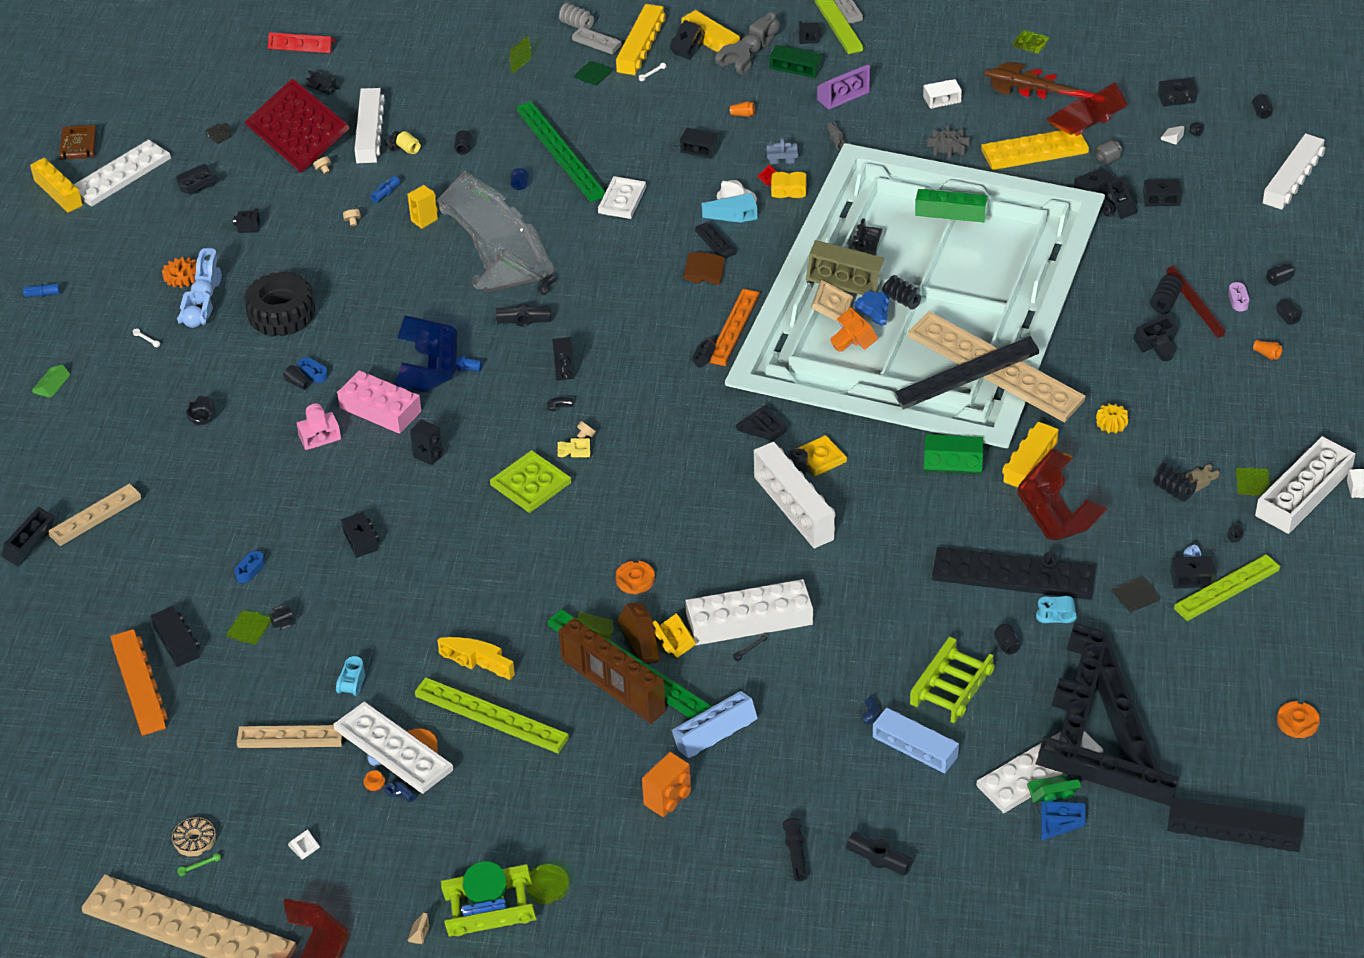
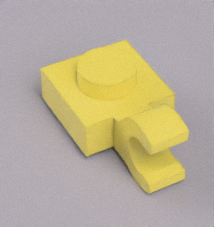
(577, 448)

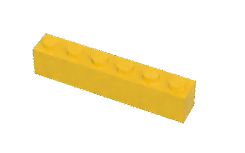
(640, 39)

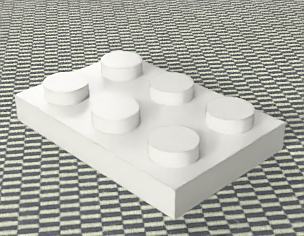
(622, 197)

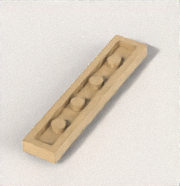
(94, 514)
(288, 736)

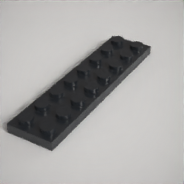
(1013, 573)

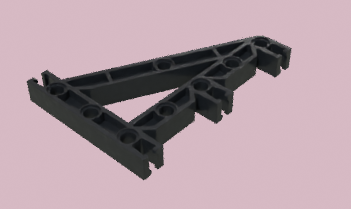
(1138, 771)

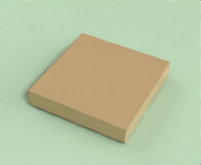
(831, 300)

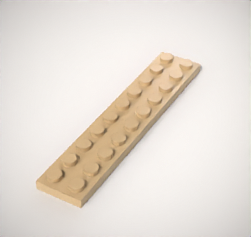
(1017, 379)
(181, 923)

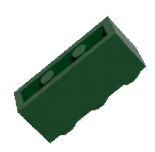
(796, 61)

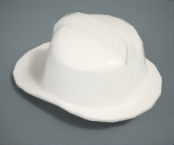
(732, 188)

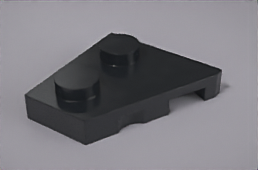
(762, 424)

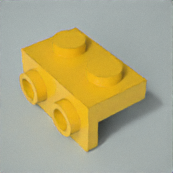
(675, 635)

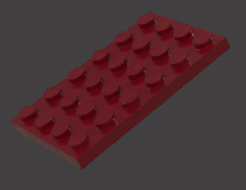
(296, 125)

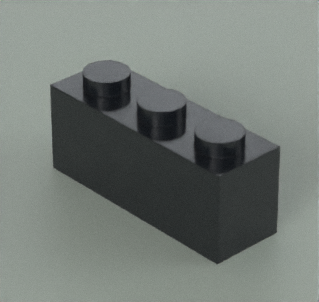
(27, 536)
(175, 636)

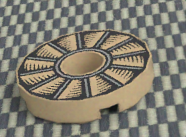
(191, 827)

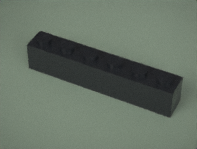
(1235, 824)

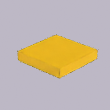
(823, 455)

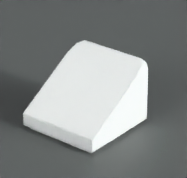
(1173, 134)
(304, 844)

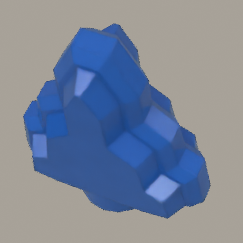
(874, 306)

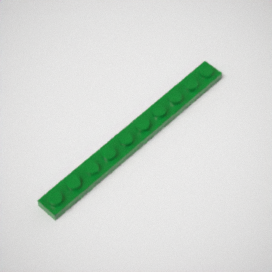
(561, 152)
(674, 694)

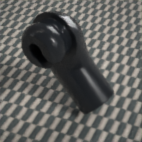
(391, 141)
(1109, 208)
(542, 285)
(559, 401)

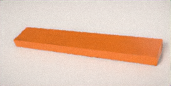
(734, 326)

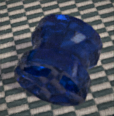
(519, 179)

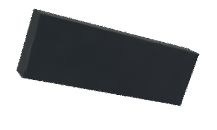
(715, 240)

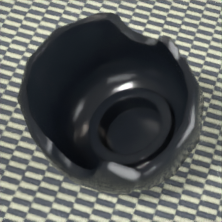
(201, 410)

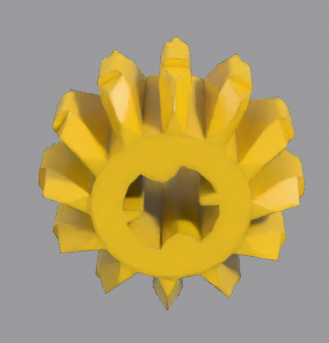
(1112, 418)

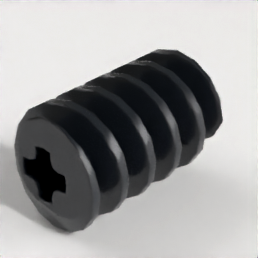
(902, 292)
(1166, 294)
(1172, 483)

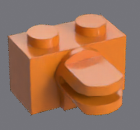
(854, 331)

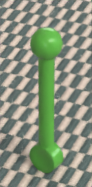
(182, 870)

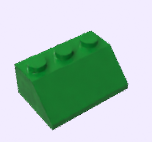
(953, 454)

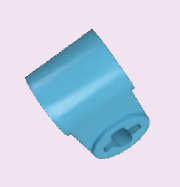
(1057, 608)
(351, 676)

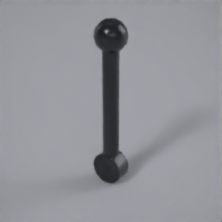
(738, 656)

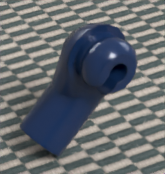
(872, 713)
(400, 789)

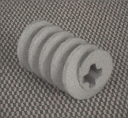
(575, 16)

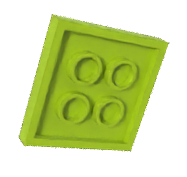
(530, 481)

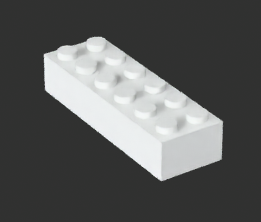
(1305, 485)
(794, 494)
(749, 612)

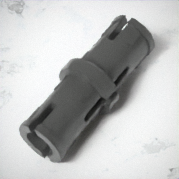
(835, 135)

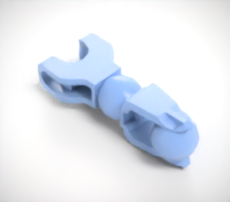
(206, 279)

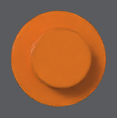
(374, 780)

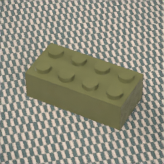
(844, 268)

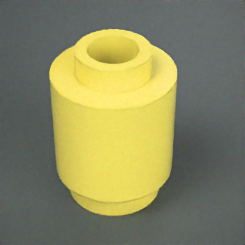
(408, 142)

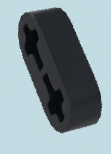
(704, 352)

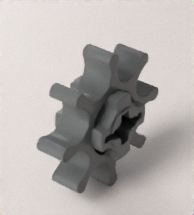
(948, 142)

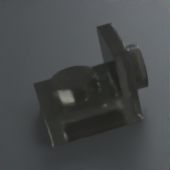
(219, 133)

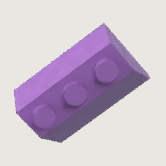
(844, 87)

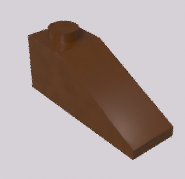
(639, 630)

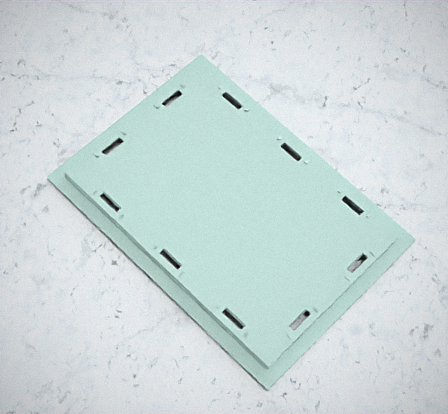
(966, 273)

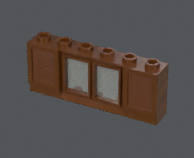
(612, 670)

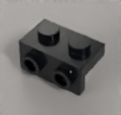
(195, 178)
(867, 238)

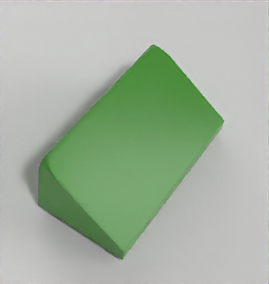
(51, 381)

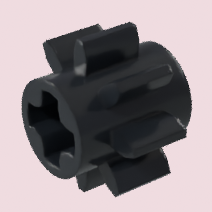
(281, 617)

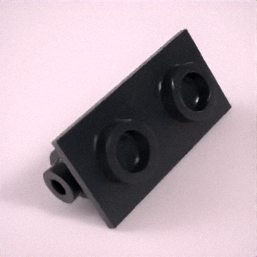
(327, 84)

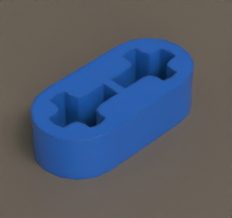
(315, 372)
(250, 567)

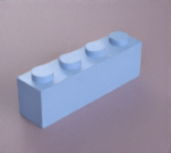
(714, 724)
(915, 740)

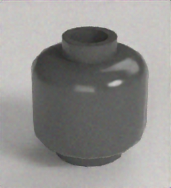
(1108, 151)

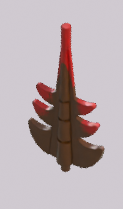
(1009, 75)

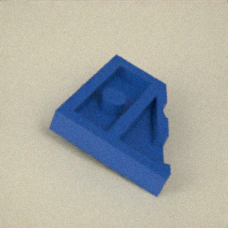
(1061, 818)

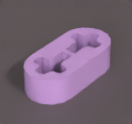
(1241, 296)

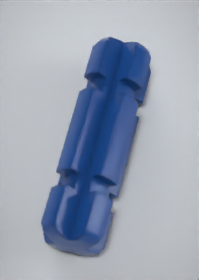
(483, 907)

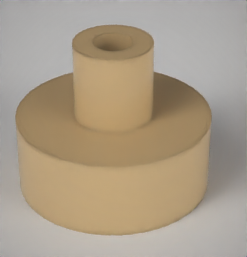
(322, 164)
(352, 216)
(585, 430)

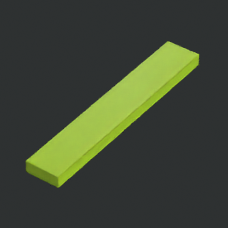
(839, 26)
(1226, 587)

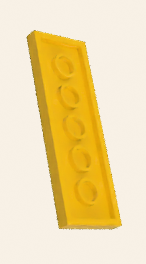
(1033, 149)

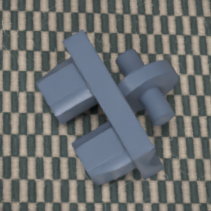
(782, 151)

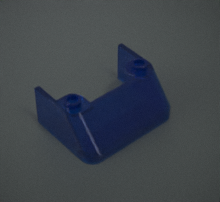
(437, 342)

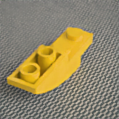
(474, 652)

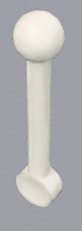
(642, 77)
(136, 332)

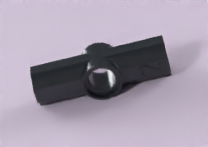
(523, 315)
(879, 853)

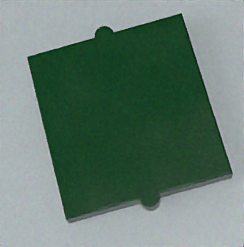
(593, 73)

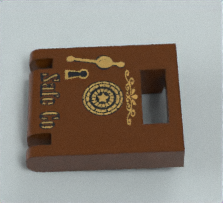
(77, 141)

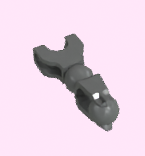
(742, 52)

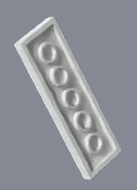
(121, 172)
(393, 747)
(1008, 784)

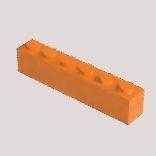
(138, 682)

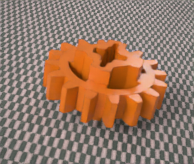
(180, 272)

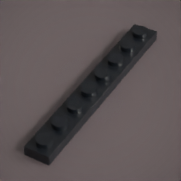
(966, 372)

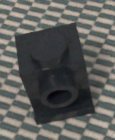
(809, 33)
(247, 221)

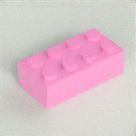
(379, 401)

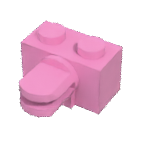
(318, 427)

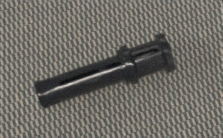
(794, 841)

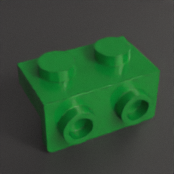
(1052, 788)

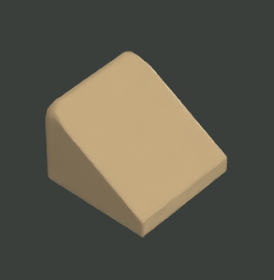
(419, 930)

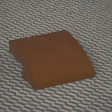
(703, 267)

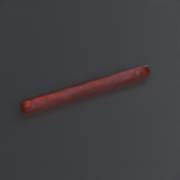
(1198, 304)

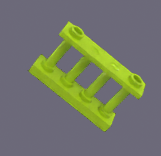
(939, 665)
(523, 913)

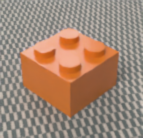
(666, 784)

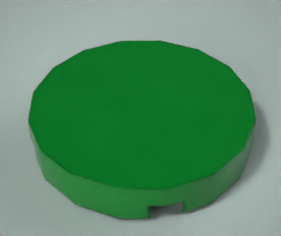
(484, 882)

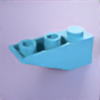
(734, 209)

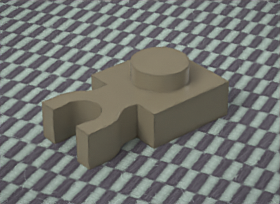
(1202, 477)

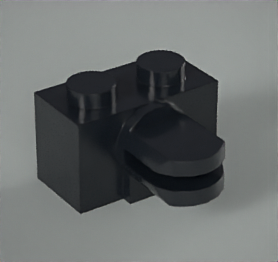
(1157, 336)

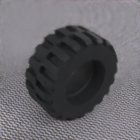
(282, 318)

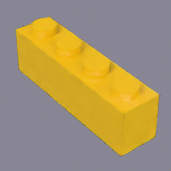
(715, 34)
(56, 185)
(1030, 452)

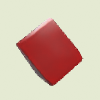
(766, 175)

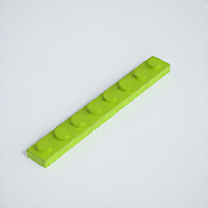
(492, 715)

